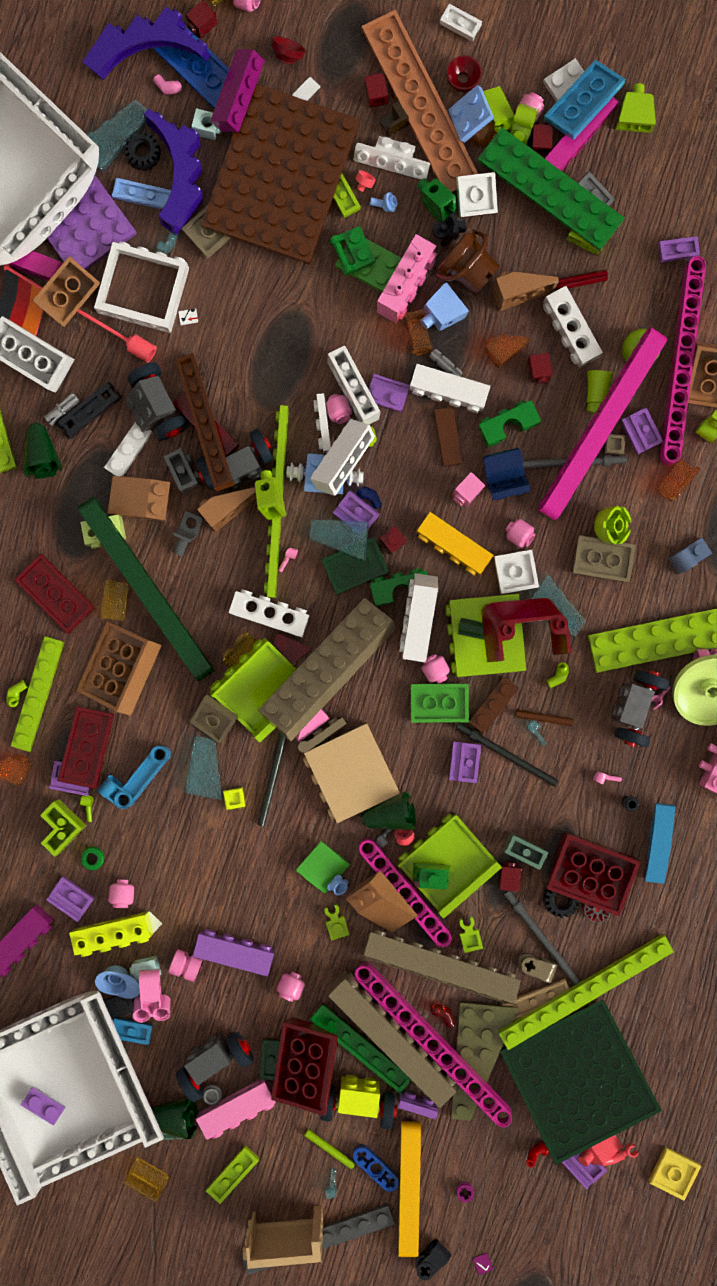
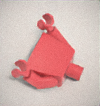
(606, 1153)

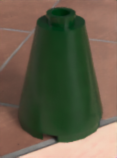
(40, 453)
(391, 814)
(177, 1118)

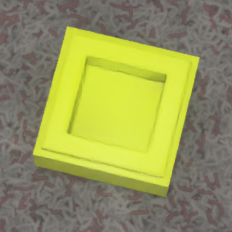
(234, 798)

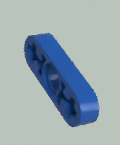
(376, 1175)

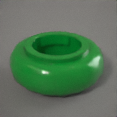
(87, 865)

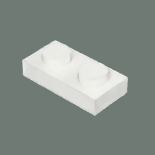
(460, 22)

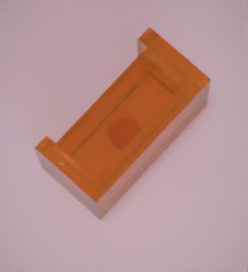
(417, 333)

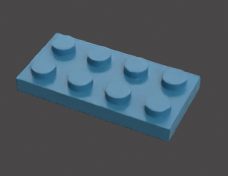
(584, 99)

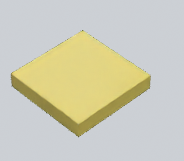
(674, 1173)

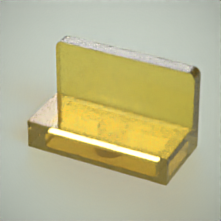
(114, 600)
(146, 1179)

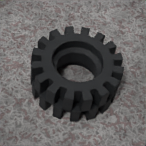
(136, 141)
(560, 911)

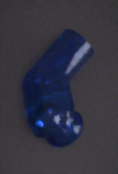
(368, 493)

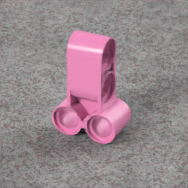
(151, 1001)

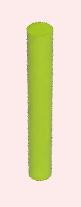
(329, 1149)

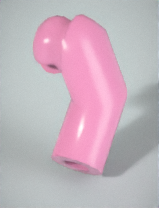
(167, 87)

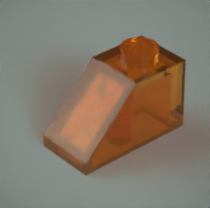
(504, 348)
(15, 769)

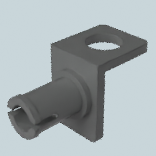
(185, 533)

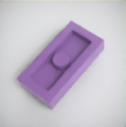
(678, 249)
(42, 1105)

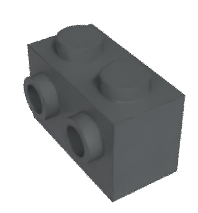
(182, 471)

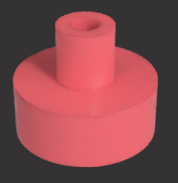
(365, 180)
(404, 837)

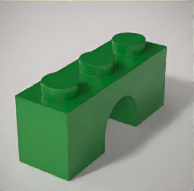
(523, 416)
(383, 589)

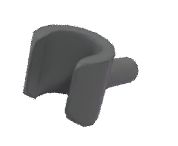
(380, 840)

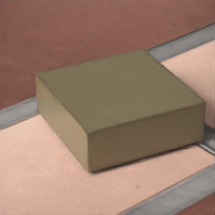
(614, 444)

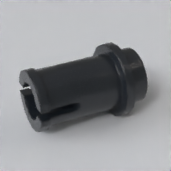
(634, 803)

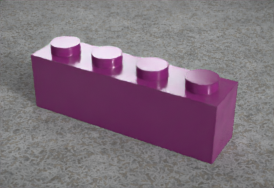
(237, 90)
(23, 937)

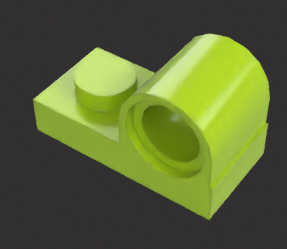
(523, 122)
(708, 427)

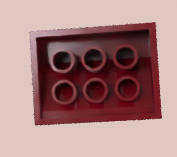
(592, 873)
(304, 1066)

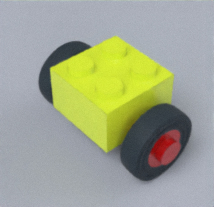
(362, 1099)

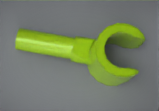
(87, 801)

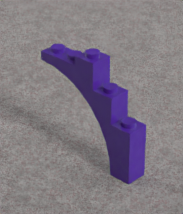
(142, 34)
(185, 195)

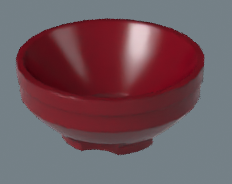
(287, 50)
(463, 65)

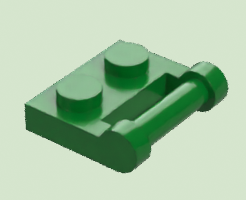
(357, 247)

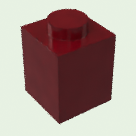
(201, 19)
(376, 90)
(542, 138)
(540, 368)
(393, 540)
(509, 876)

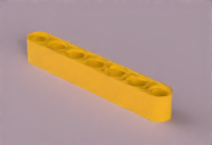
(409, 1189)

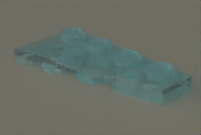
(113, 133)

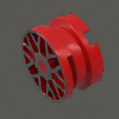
(594, 913)

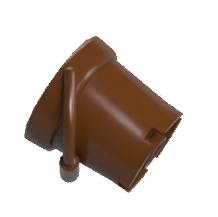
(469, 263)

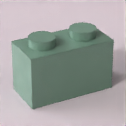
(525, 851)

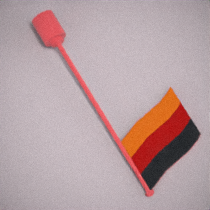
(18, 307)

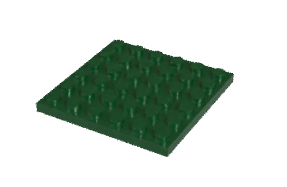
(580, 1082)

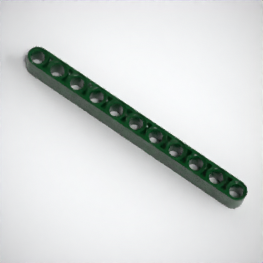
(145, 588)

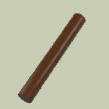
(544, 717)

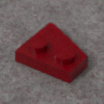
(290, 648)

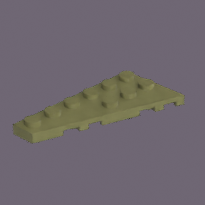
(479, 1046)

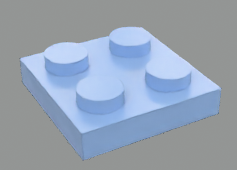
(471, 113)

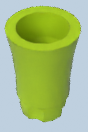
(598, 387)

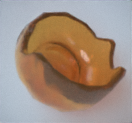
(485, 135)

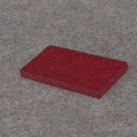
(54, 593)
(86, 747)

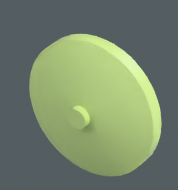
(696, 691)

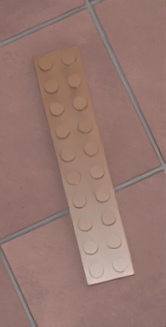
(419, 99)

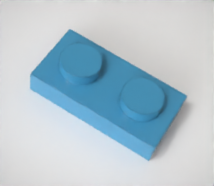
(133, 1031)

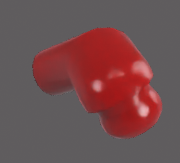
(534, 1152)

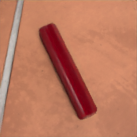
(582, 279)

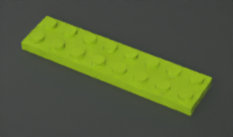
(653, 640)

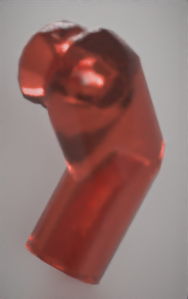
(444, 1012)

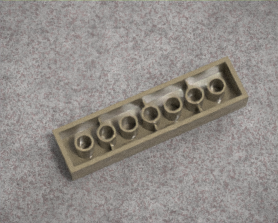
(327, 669)
(441, 968)
(391, 1038)

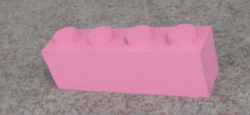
(235, 1108)

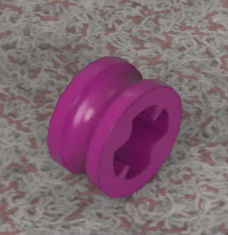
(461, 1197)

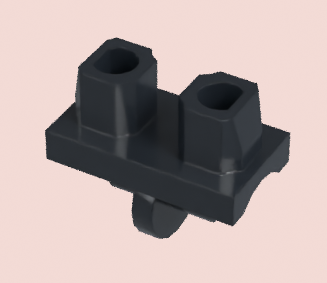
(449, 229)

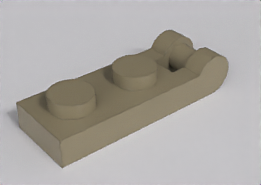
(320, 734)

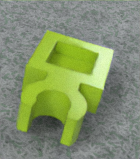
(337, 924)
(470, 937)

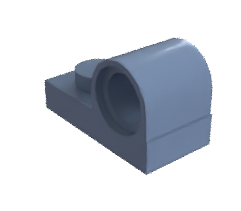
(690, 556)

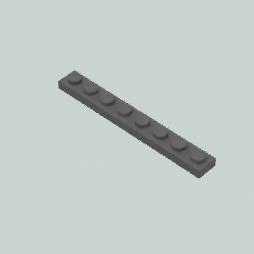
(350, 1228)

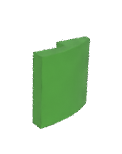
(322, 866)

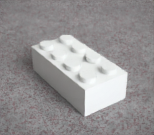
(32, 355)
(420, 613)

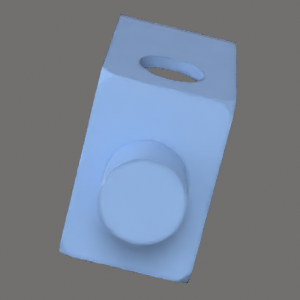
(443, 309)

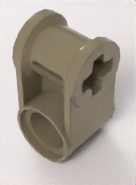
(540, 968)

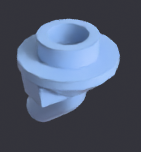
(388, 203)

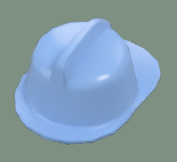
(117, 982)

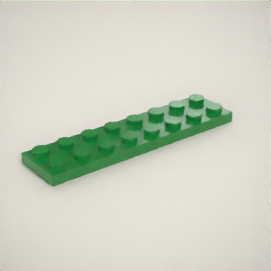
(551, 189)

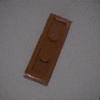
(448, 436)

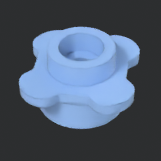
(338, 885)

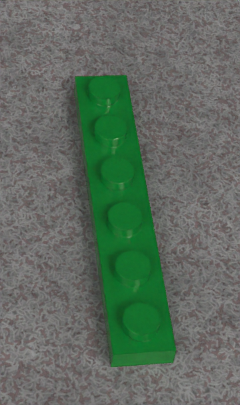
(361, 1047)

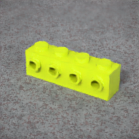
(111, 933)

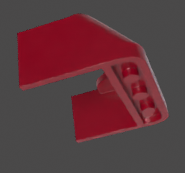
(500, 621)

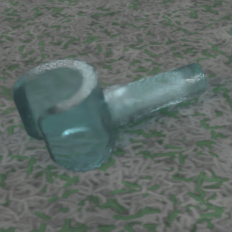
(533, 727)
(331, 1191)

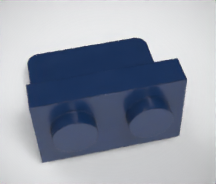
(505, 474)

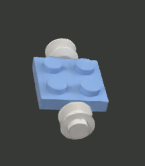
(313, 462)

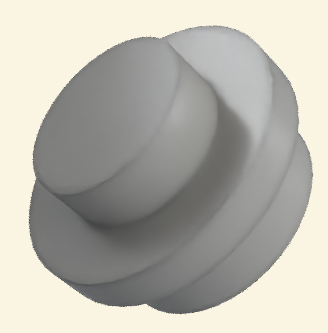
(212, 1094)

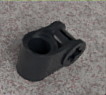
(432, 1260)

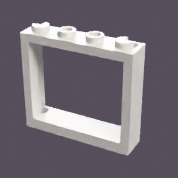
(136, 317)

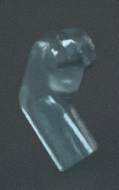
(169, 245)

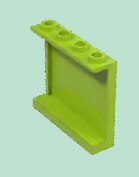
(471, 652)
(252, 684)
(453, 846)

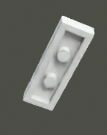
(321, 423)
(128, 450)

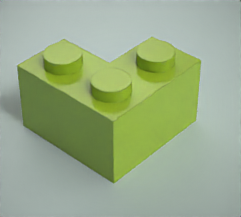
(65, 825)

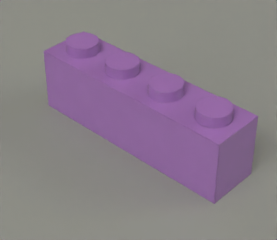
(234, 952)

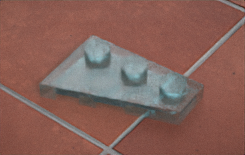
(343, 536)
(550, 590)
(203, 770)

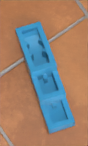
(660, 843)

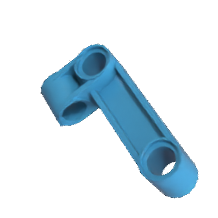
(113, 789)

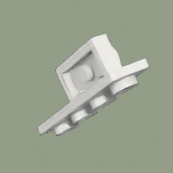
(392, 156)

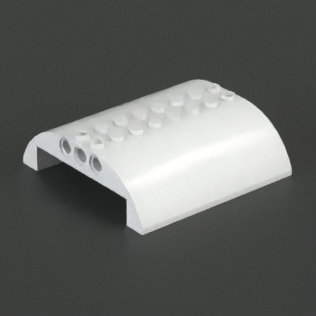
(42, 164)
(82, 1064)

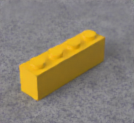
(454, 544)

